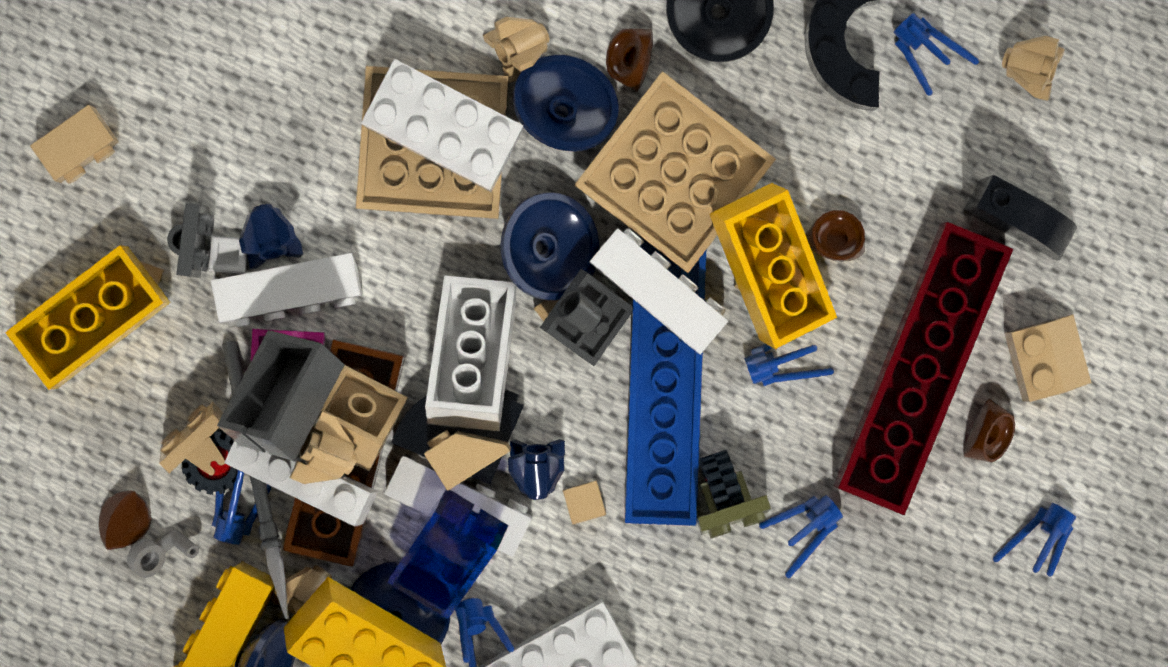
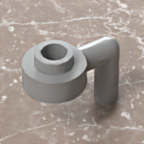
(148, 557)

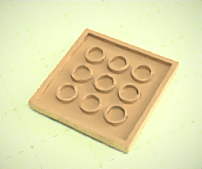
(673, 169)
(406, 182)

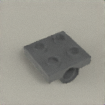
(195, 228)
(587, 317)

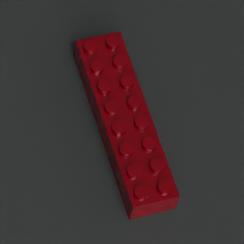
(923, 367)

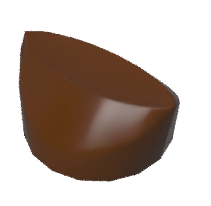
(630, 56)
(837, 236)
(990, 433)
(123, 520)

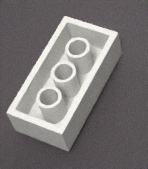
(442, 125)
(471, 353)
(579, 640)

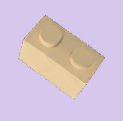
(75, 145)

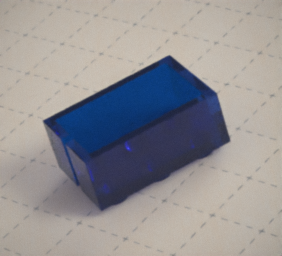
(447, 553)

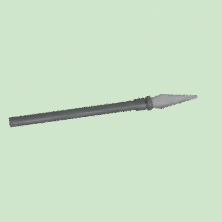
(267, 528)

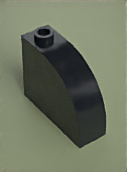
(1021, 216)
(415, 432)

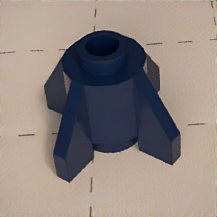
(268, 236)
(536, 467)

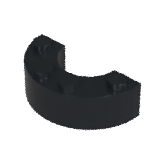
(832, 61)

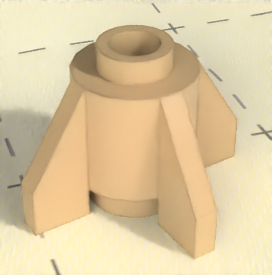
(517, 44)
(1034, 64)
(326, 453)
(301, 587)

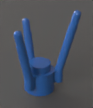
(915, 33)
(763, 366)
(822, 516)
(230, 523)
(1057, 524)
(472, 621)

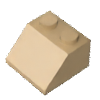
(1048, 358)
(365, 413)
(462, 455)

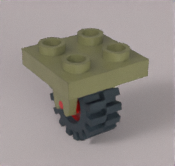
(727, 497)

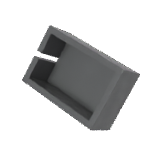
(281, 395)

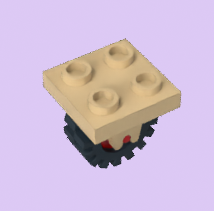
(201, 451)

